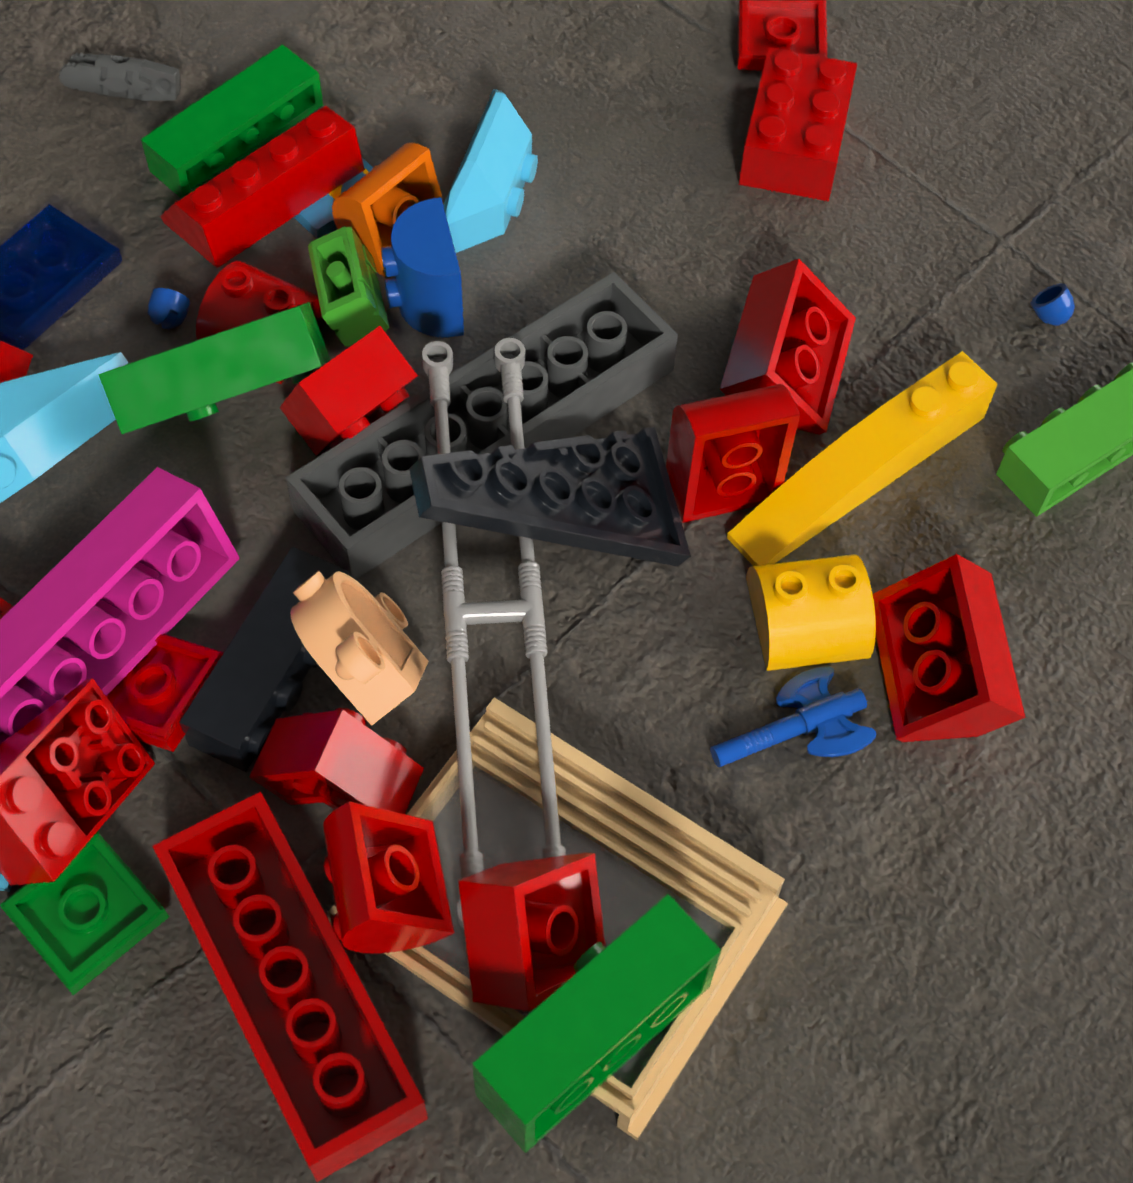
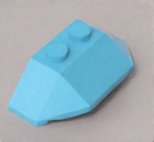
(491, 176)

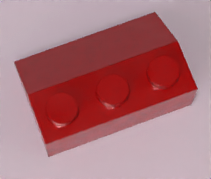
(793, 337)
(946, 654)

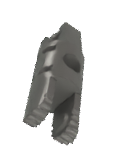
(121, 77)

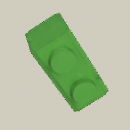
(347, 285)

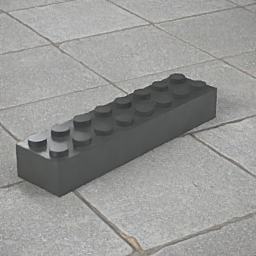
(575, 371)

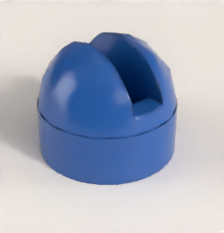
(1054, 304)
(168, 307)

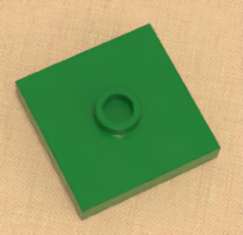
(86, 914)

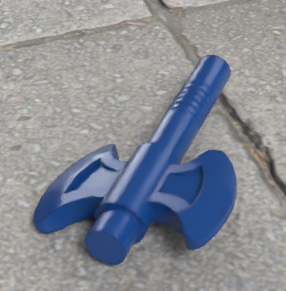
(815, 713)

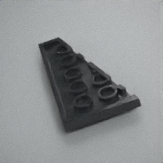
(562, 491)

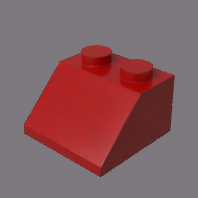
(529, 927)

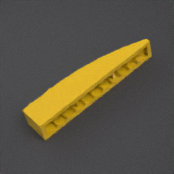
(866, 459)

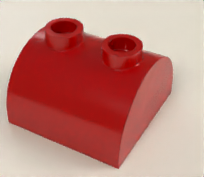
(248, 294)
(385, 880)

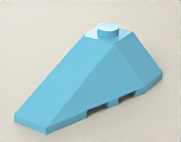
(50, 417)

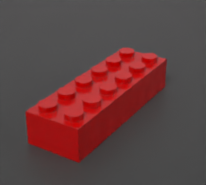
(291, 986)

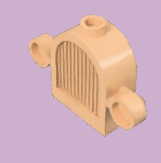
(358, 642)

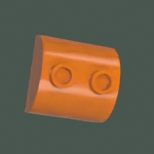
(384, 194)

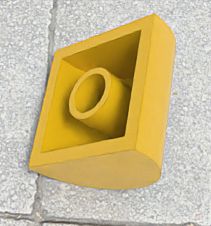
(813, 611)

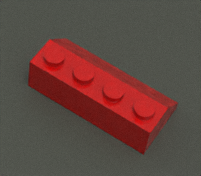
(267, 187)

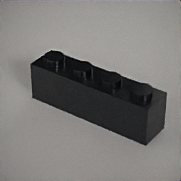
(257, 671)

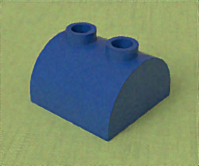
(425, 271)

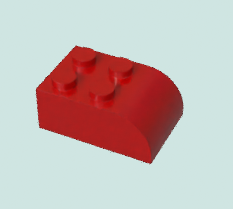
(730, 450)

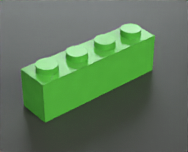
(1071, 445)

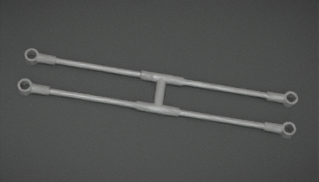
(460, 614)

